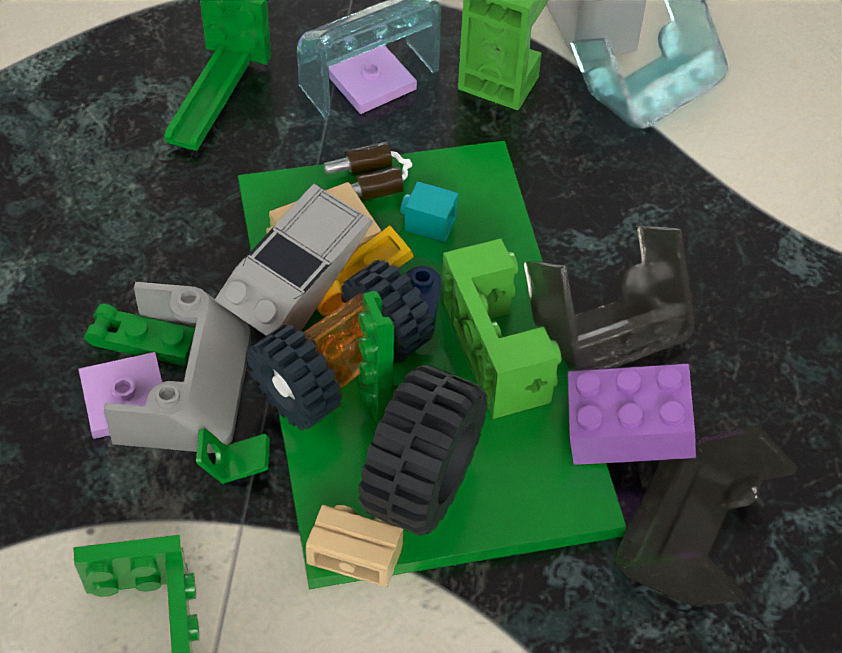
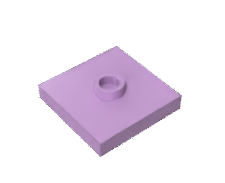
(372, 79)
(117, 382)

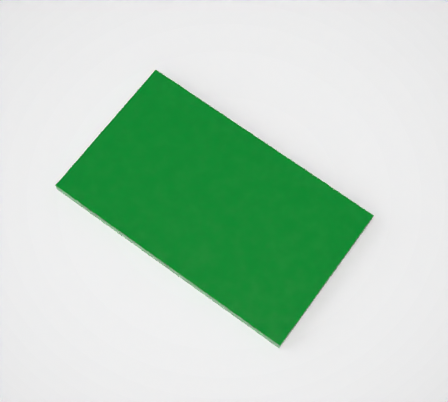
(522, 478)

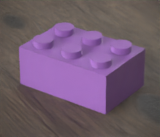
(631, 414)

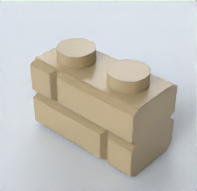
(354, 545)

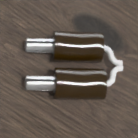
(370, 159)

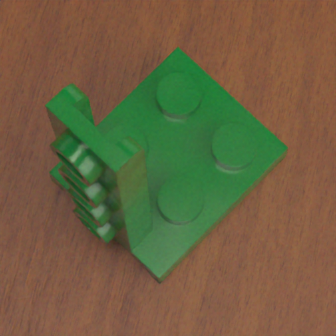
(237, 35)
(378, 374)
(144, 566)

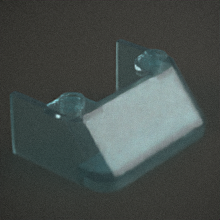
(361, 33)
(688, 67)

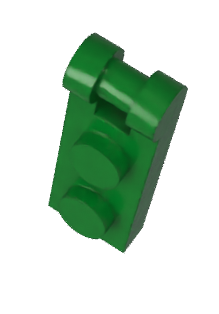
(140, 335)

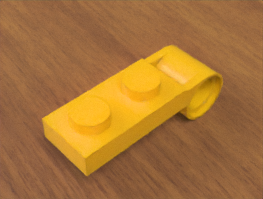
(384, 246)

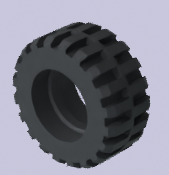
(422, 449)

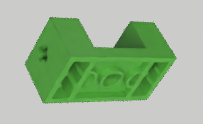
(497, 51)
(512, 369)

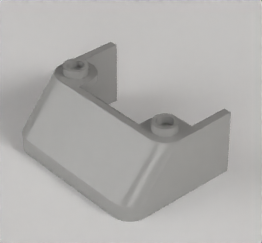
(211, 381)

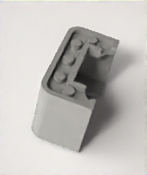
(593, 19)

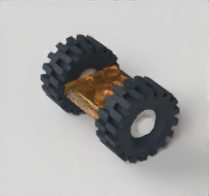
(309, 367)

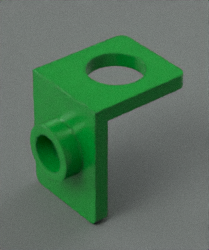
(233, 460)

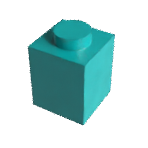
(429, 211)

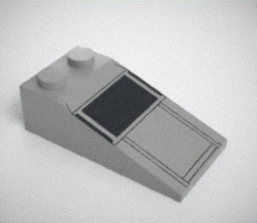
(295, 263)

